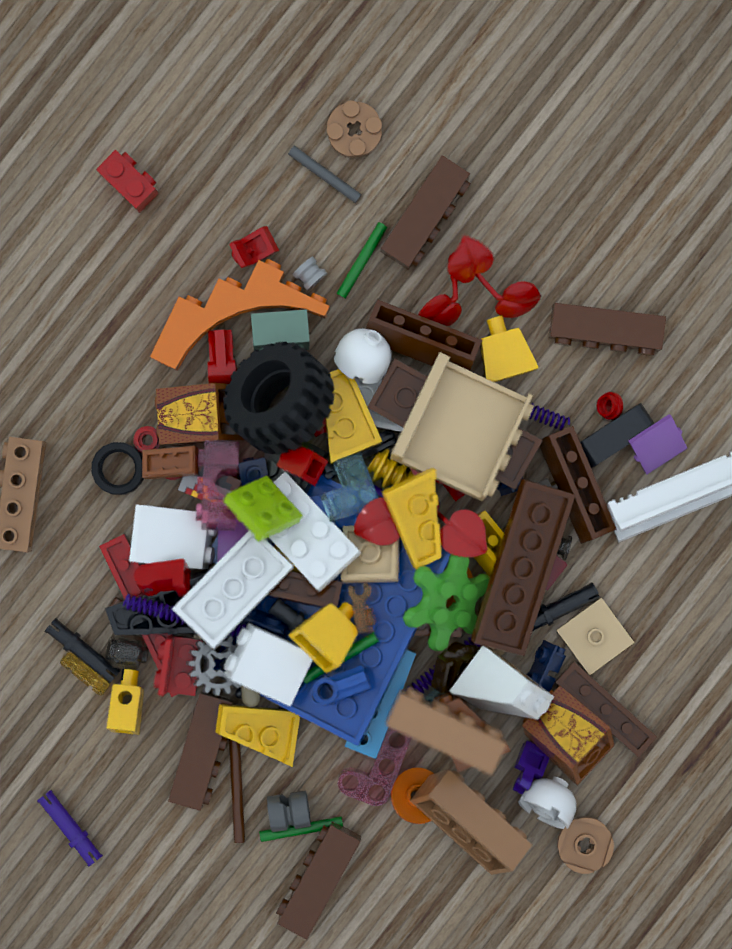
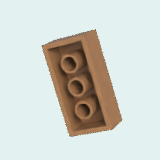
(445, 731)
(471, 822)

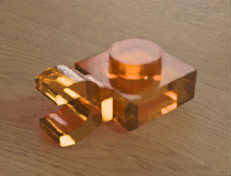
(363, 615)

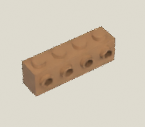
(20, 492)

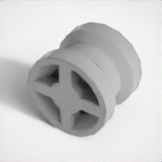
(309, 273)

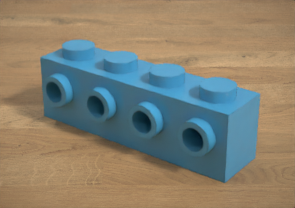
(376, 732)

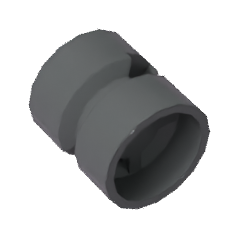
(288, 811)

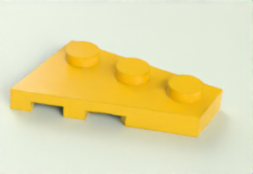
(350, 422)
(415, 516)
(261, 729)

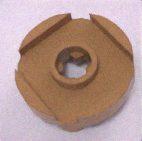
(357, 145)
(591, 859)

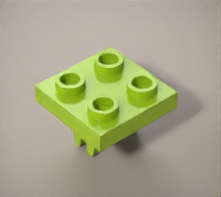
(263, 508)

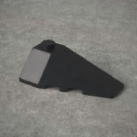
(134, 623)

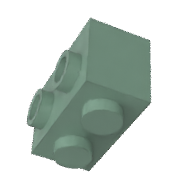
(280, 327)

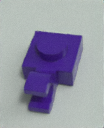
(532, 765)

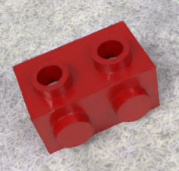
(127, 181)

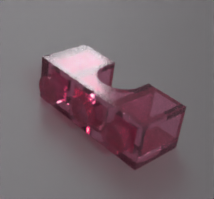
(218, 460)

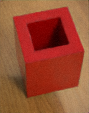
(303, 464)

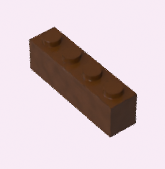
(425, 213)
(607, 327)
(422, 337)
(574, 475)
(199, 755)
(318, 880)

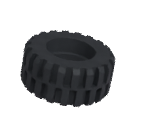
(299, 411)

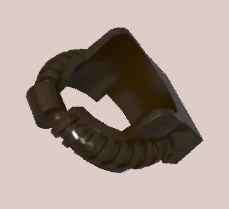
(448, 664)

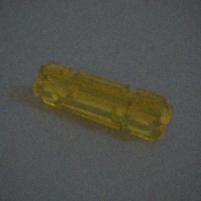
(84, 673)

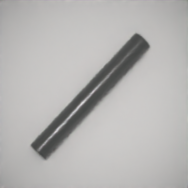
(324, 174)

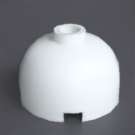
(363, 355)
(550, 801)

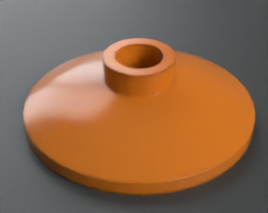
(404, 785)

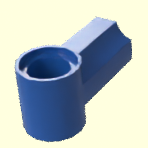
(344, 685)

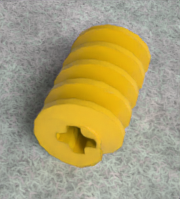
(388, 470)

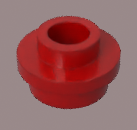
(604, 405)
(138, 438)

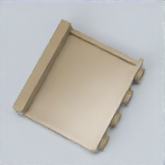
(462, 429)

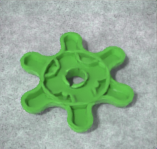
(436, 591)

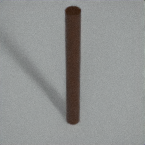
(237, 792)

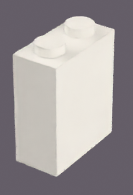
(267, 664)

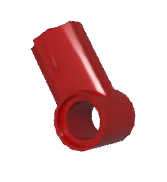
(221, 356)

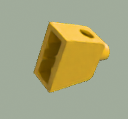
(505, 352)
(327, 635)
(126, 717)

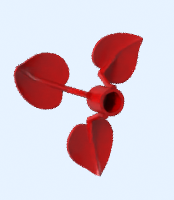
(463, 265)
(460, 536)

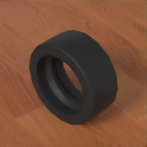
(97, 466)

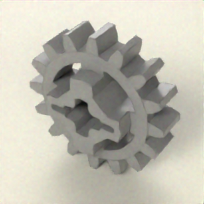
(203, 676)

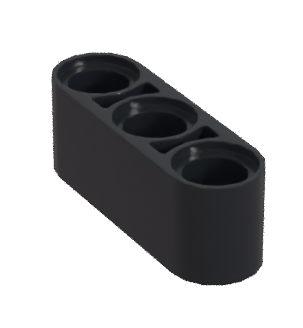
(615, 435)

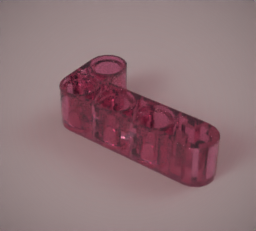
(376, 776)

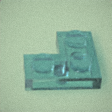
(356, 490)

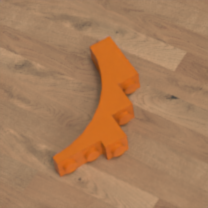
(263, 291)

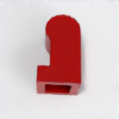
(163, 576)

